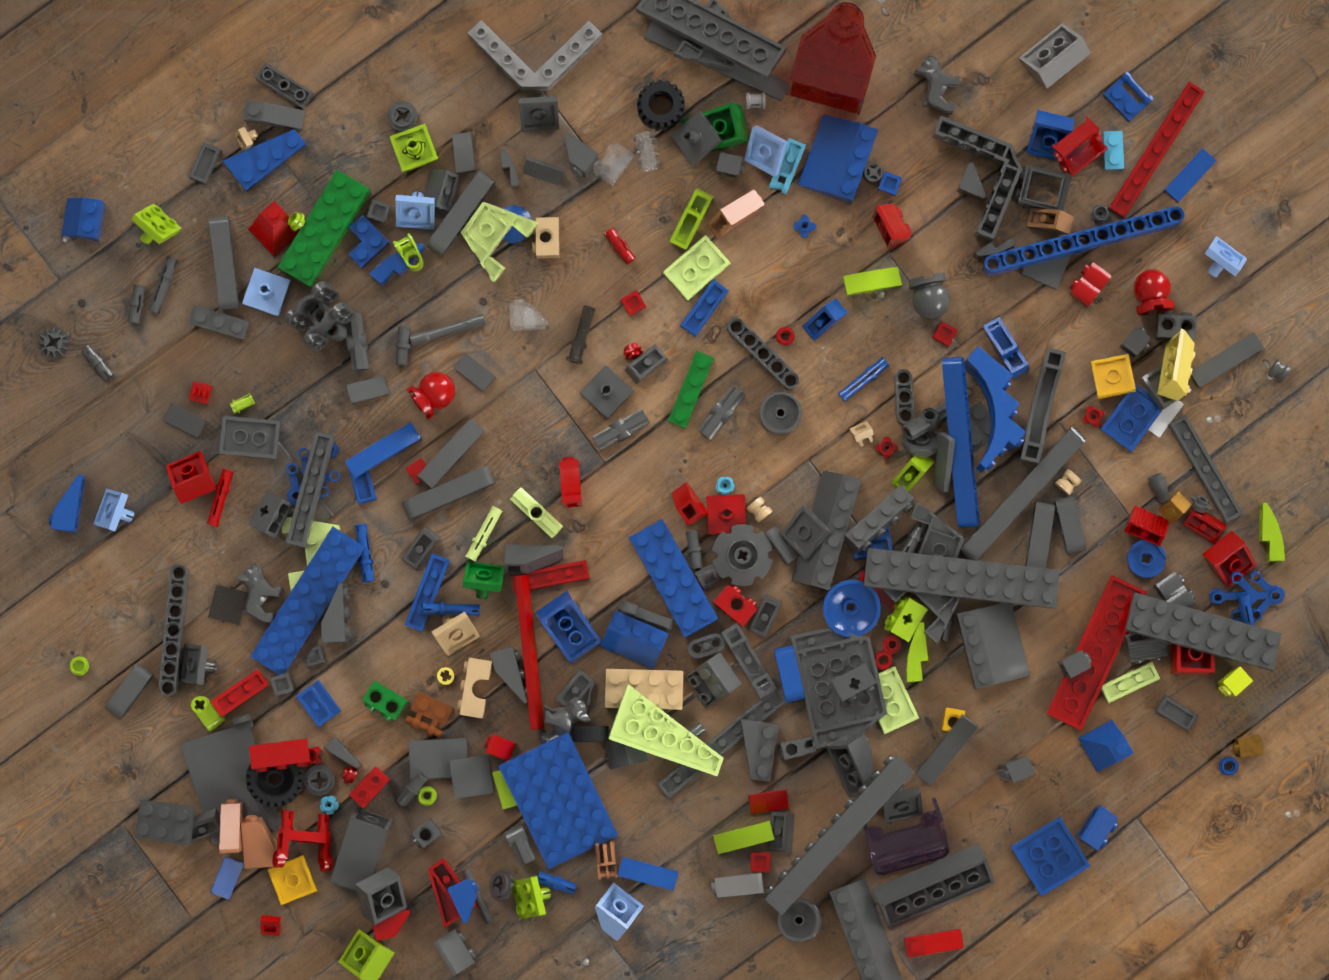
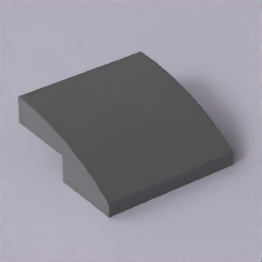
(471, 776)

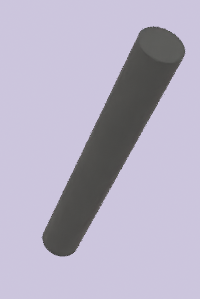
(480, 901)

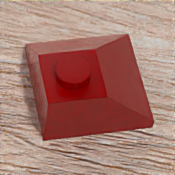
(273, 229)

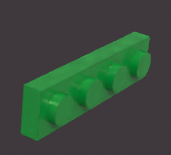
(690, 389)

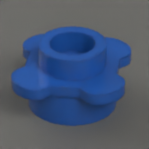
(809, 226)

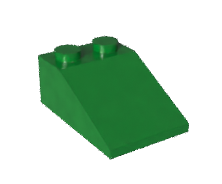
(729, 125)

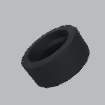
(590, 734)

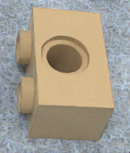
(547, 249)

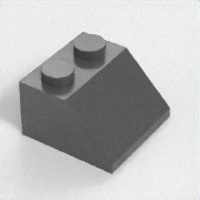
(580, 156)
(455, 951)

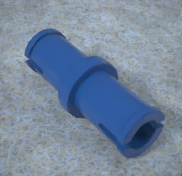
(557, 883)

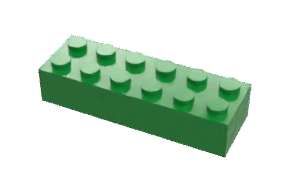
(324, 229)

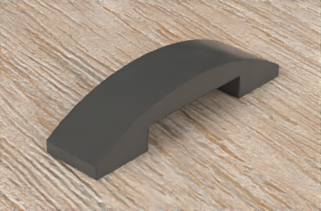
(748, 660)

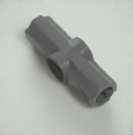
(357, 343)
(721, 412)
(926, 423)
(620, 430)

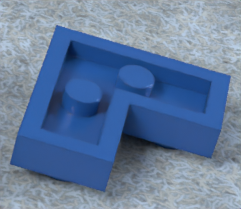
(371, 244)

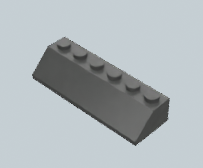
(834, 508)
(934, 886)
(864, 932)

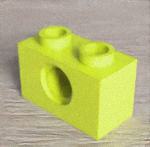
(1234, 682)

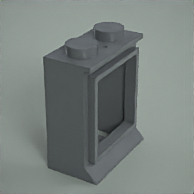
(1025, 177)

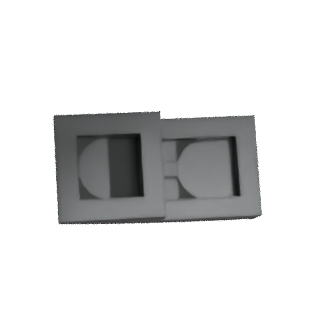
(463, 153)
(507, 164)
(990, 249)

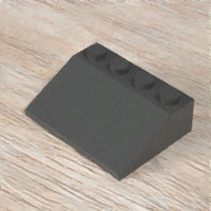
(992, 645)

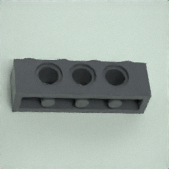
(1015, 769)

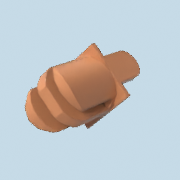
(607, 873)

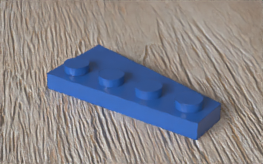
(258, 162)

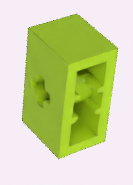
(905, 628)

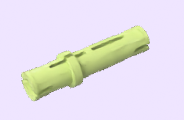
(472, 553)

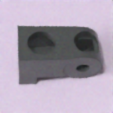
(796, 748)

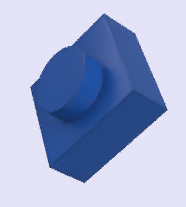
(890, 183)

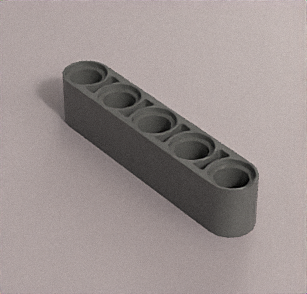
(460, 213)
(224, 262)
(761, 345)
(448, 493)
(1040, 535)

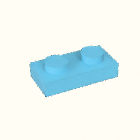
(1114, 155)

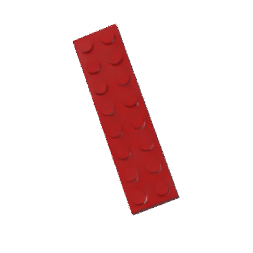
(1102, 643)

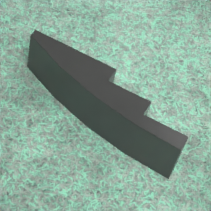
(450, 453)

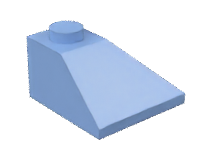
(617, 911)

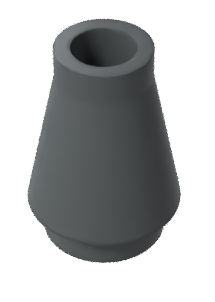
(1159, 487)

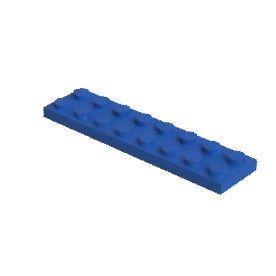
(307, 601)

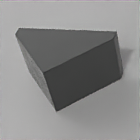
(971, 184)

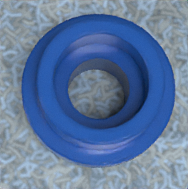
(1234, 766)

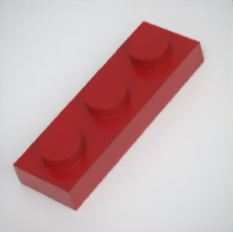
(239, 693)

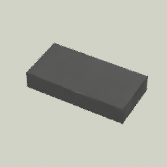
(205, 163)
(474, 372)
(1176, 713)

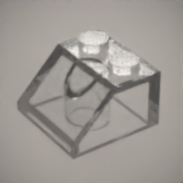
(526, 317)

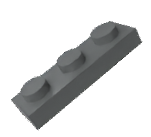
(219, 322)

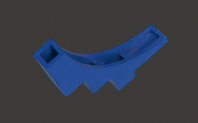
(1002, 407)

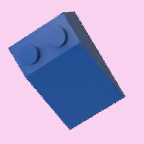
(568, 626)

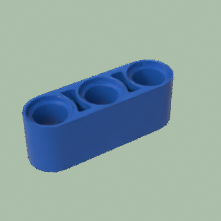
(789, 673)

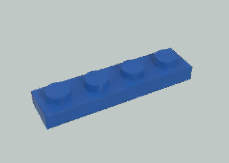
(427, 591)

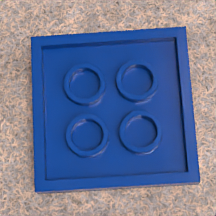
(1050, 856)

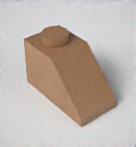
(1050, 220)

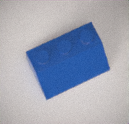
(634, 639)

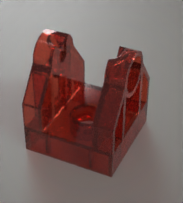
(834, 61)

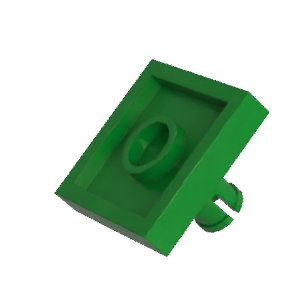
(483, 578)

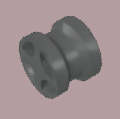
(874, 170)
(1279, 370)

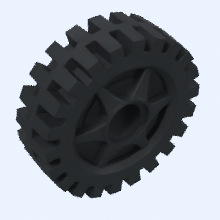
(275, 794)

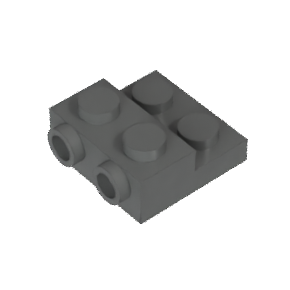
(980, 425)

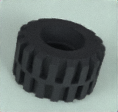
(660, 89)

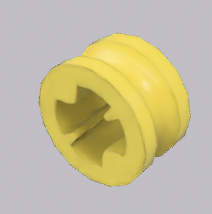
(440, 678)

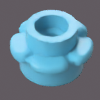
(730, 485)
(334, 804)

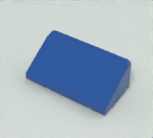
(227, 877)

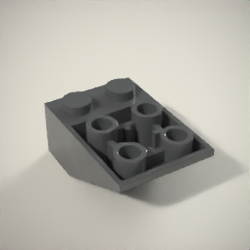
(335, 622)

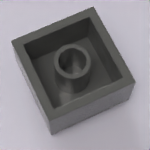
(381, 895)

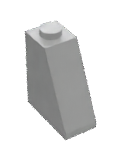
(738, 885)

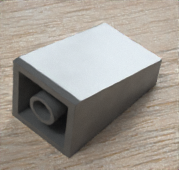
(361, 848)

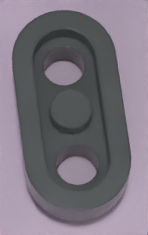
(706, 646)

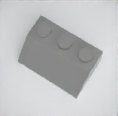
(1055, 55)

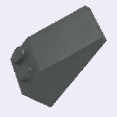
(852, 761)

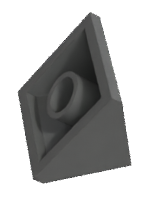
(623, 755)

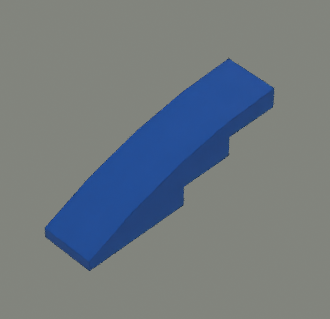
(383, 450)

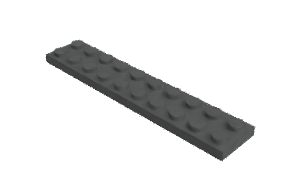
(961, 578)

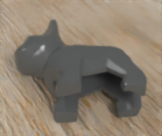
(937, 84)
(258, 593)
(564, 718)

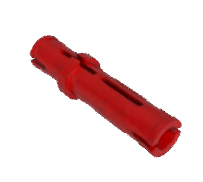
(220, 497)

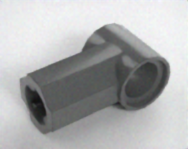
(518, 841)

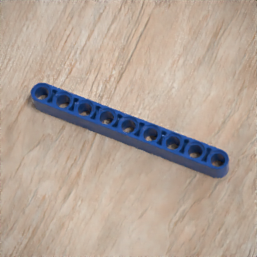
(960, 429)

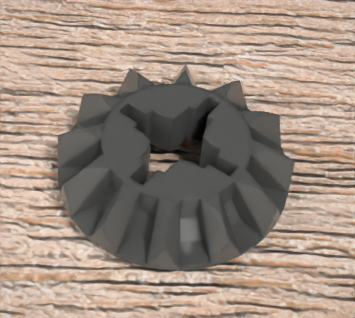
(403, 107)
(51, 351)
(312, 774)
(499, 878)

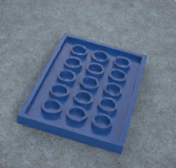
(558, 800)

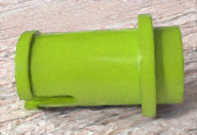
(242, 403)

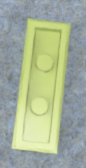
(1129, 682)

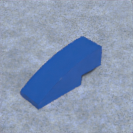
(392, 265)
(1006, 347)
(648, 873)

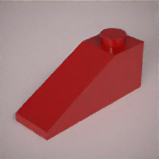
(933, 942)

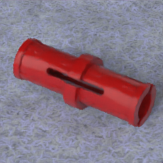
(619, 246)

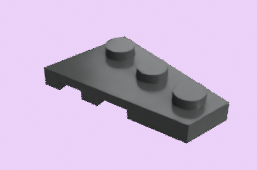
(760, 747)

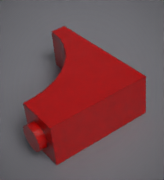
(570, 483)

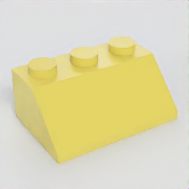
(1176, 366)

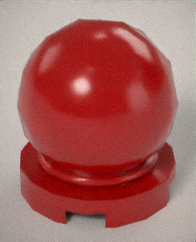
(1152, 291)
(434, 392)

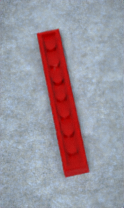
(1156, 150)
(529, 652)

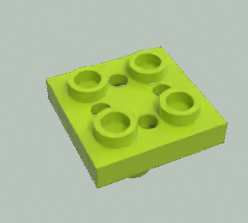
(403, 142)
(155, 225)
(529, 897)

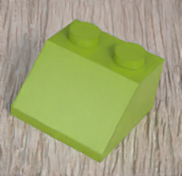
(366, 956)

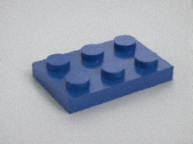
(1131, 419)

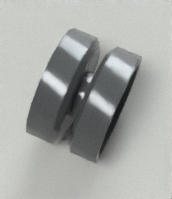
(777, 424)
(808, 928)

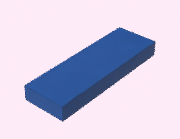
(1190, 175)
(704, 308)

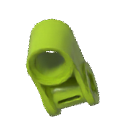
(408, 249)
(207, 715)

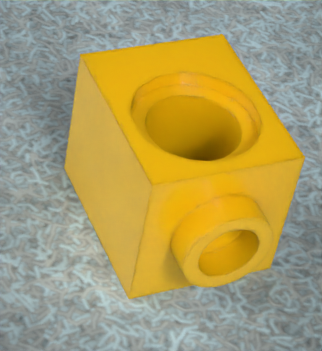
(950, 712)

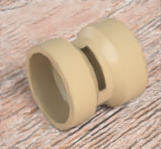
(1068, 482)
(759, 509)

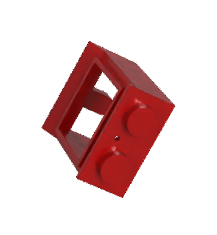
(1084, 154)

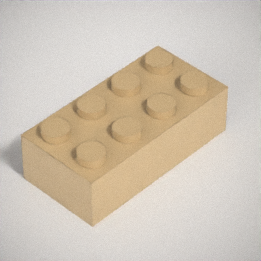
(659, 686)

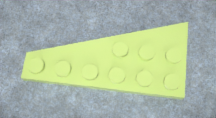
(651, 730)

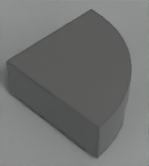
(315, 657)

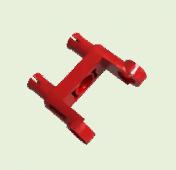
(321, 837)

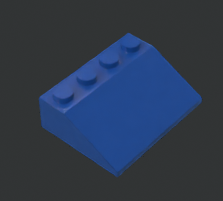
(838, 158)

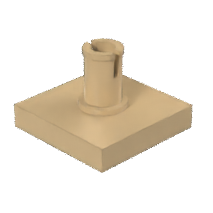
(455, 633)

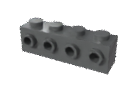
(879, 519)

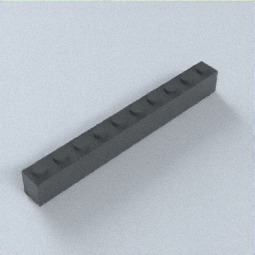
(838, 834)

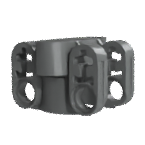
(334, 317)

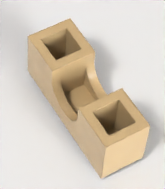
(475, 670)

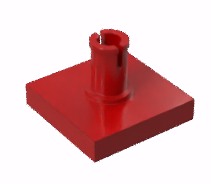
(725, 512)

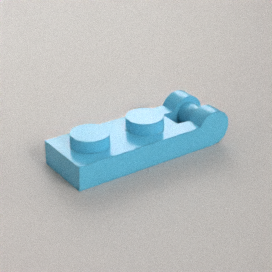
(789, 165)

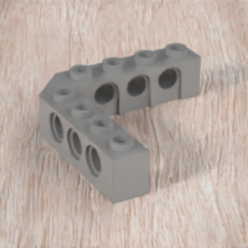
(550, 72)

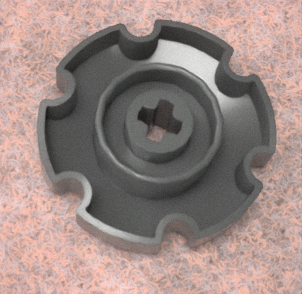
(755, 562)

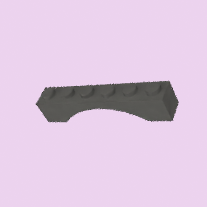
(1041, 406)

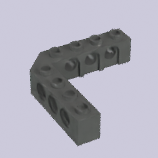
(992, 150)

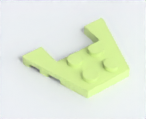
(488, 229)
(316, 537)

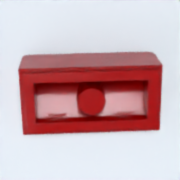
(1205, 525)
(768, 801)

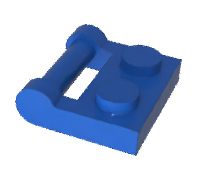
(1123, 101)

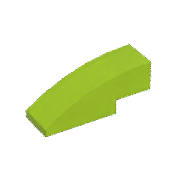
(691, 219)
(871, 281)
(1271, 534)
(916, 654)
(743, 837)

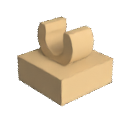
(245, 139)
(861, 432)

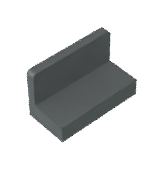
(442, 187)

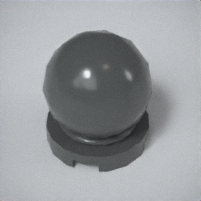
(930, 298)

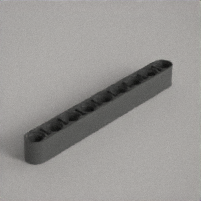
(1023, 494)

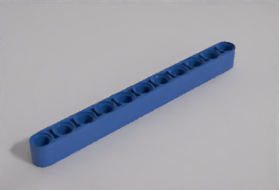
(1089, 234)

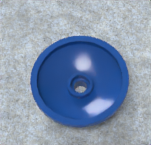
(861, 617)

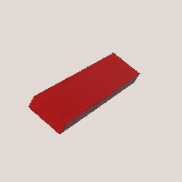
(556, 575)

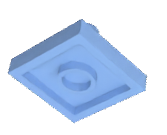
(765, 150)
(415, 211)
(1224, 257)
(266, 292)
(112, 510)

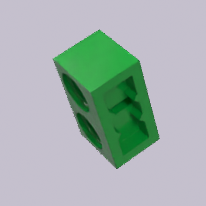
(386, 697)

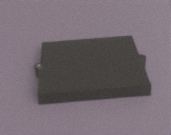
(227, 604)

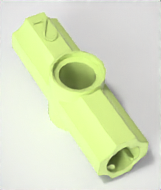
(527, 504)

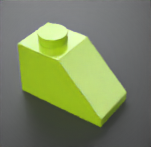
(912, 472)

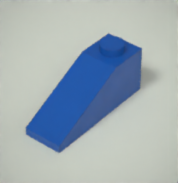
(67, 512)

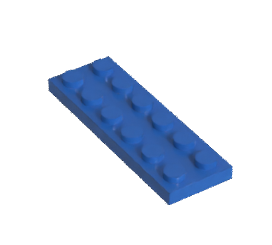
(673, 578)

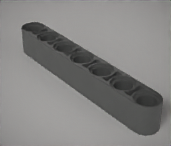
(177, 640)

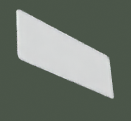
(1165, 418)

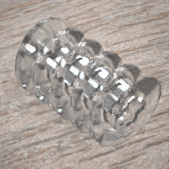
(646, 151)

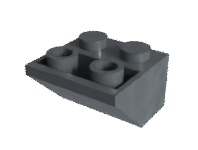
(712, 680)

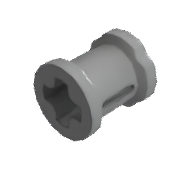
(755, 101)

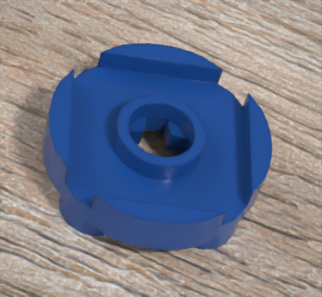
(1142, 569)

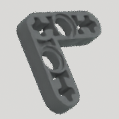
(635, 611)

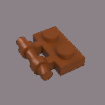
(432, 709)

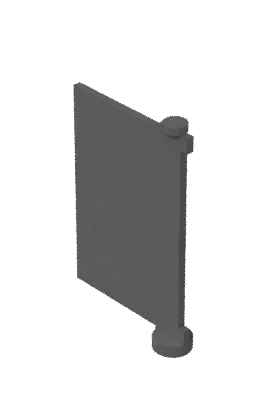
(220, 768)

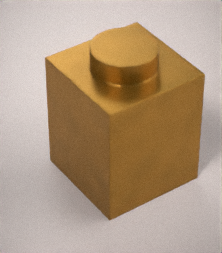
(1175, 507)
(1248, 746)

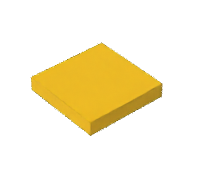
(1113, 376)
(292, 880)

